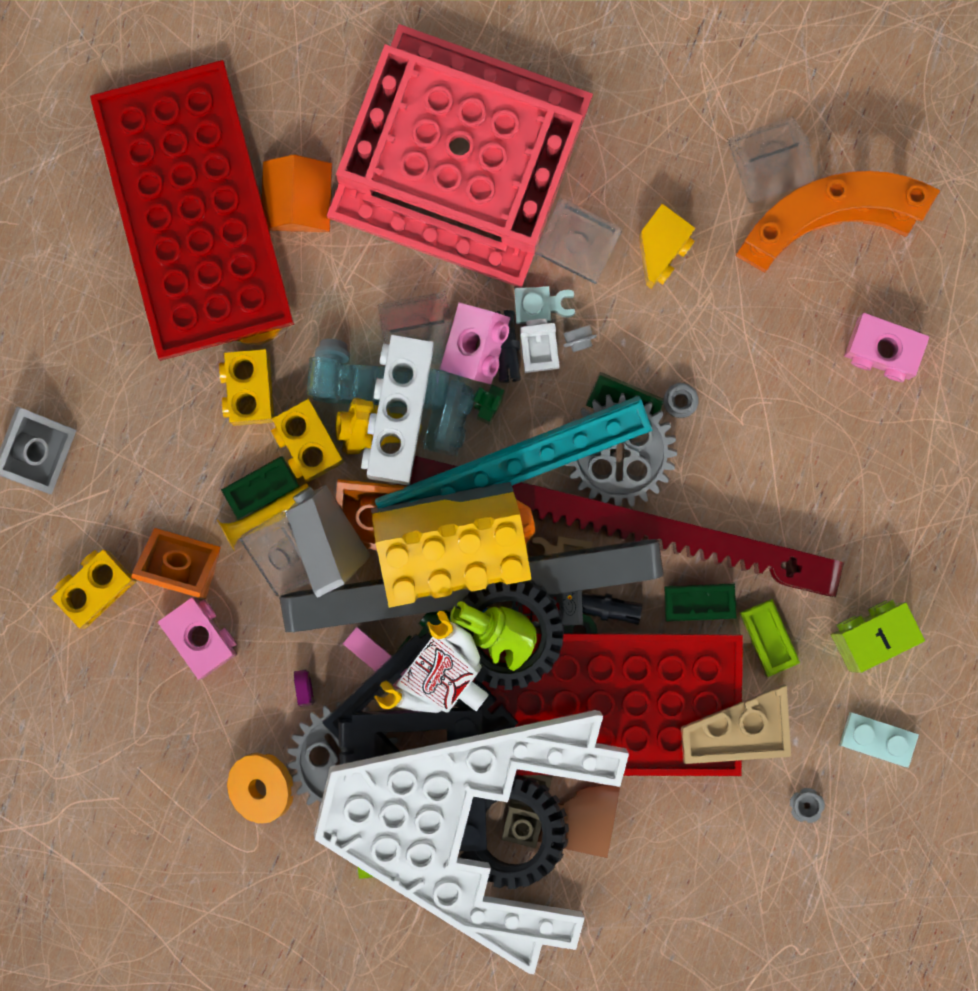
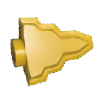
(353, 426)

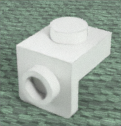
(539, 346)

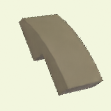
(522, 822)

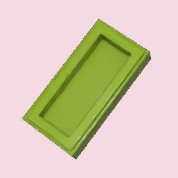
(769, 638)

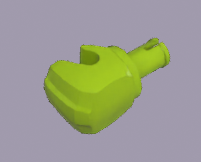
(498, 631)

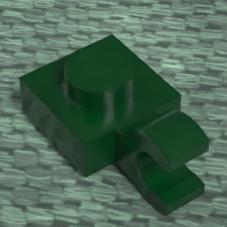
(488, 403)

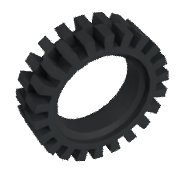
(551, 629)
(552, 843)

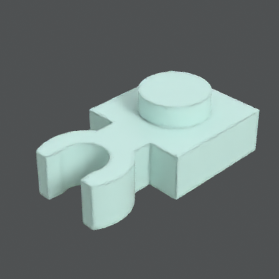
(538, 304)

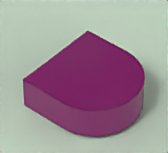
(303, 688)

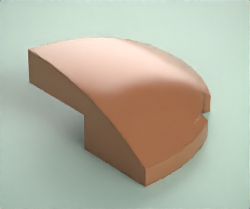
(590, 819)

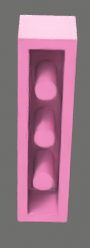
(368, 650)

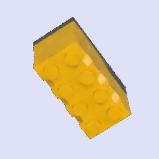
(452, 543)

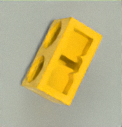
(257, 386)
(313, 438)
(99, 596)

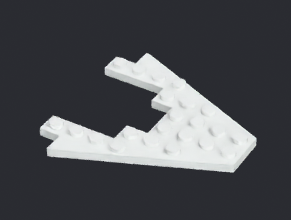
(409, 812)

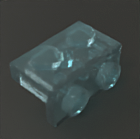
(446, 425)

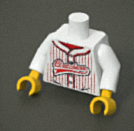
(439, 673)

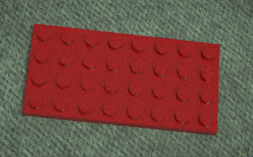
(191, 210)
(642, 688)

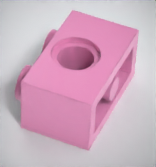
(467, 328)
(906, 344)
(179, 629)

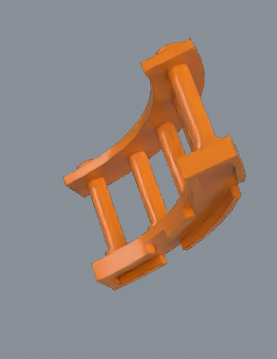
(856, 196)

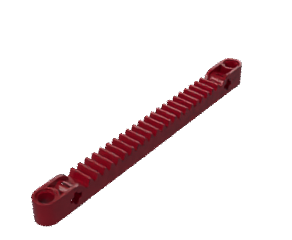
(813, 572)

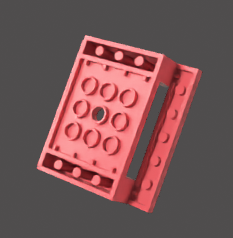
(505, 184)

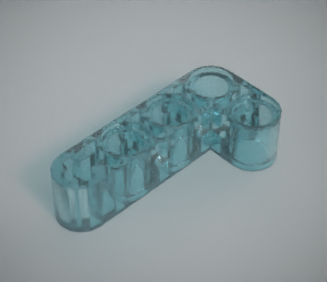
(339, 383)

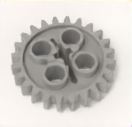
(650, 451)
(312, 775)

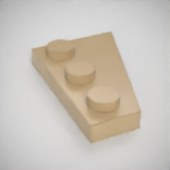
(741, 732)

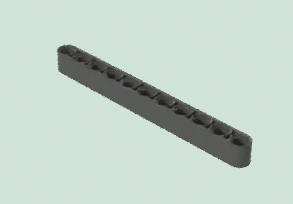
(555, 572)

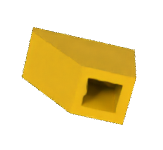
(661, 242)

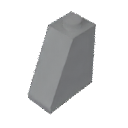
(325, 540)

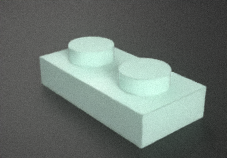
(879, 739)

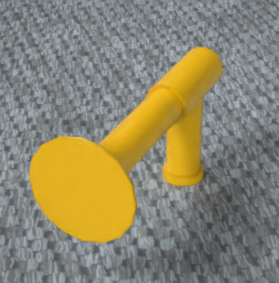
(235, 530)

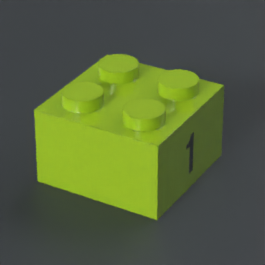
(877, 637)

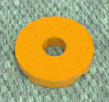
(245, 795)

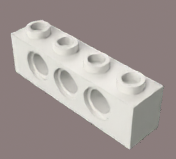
(417, 357)

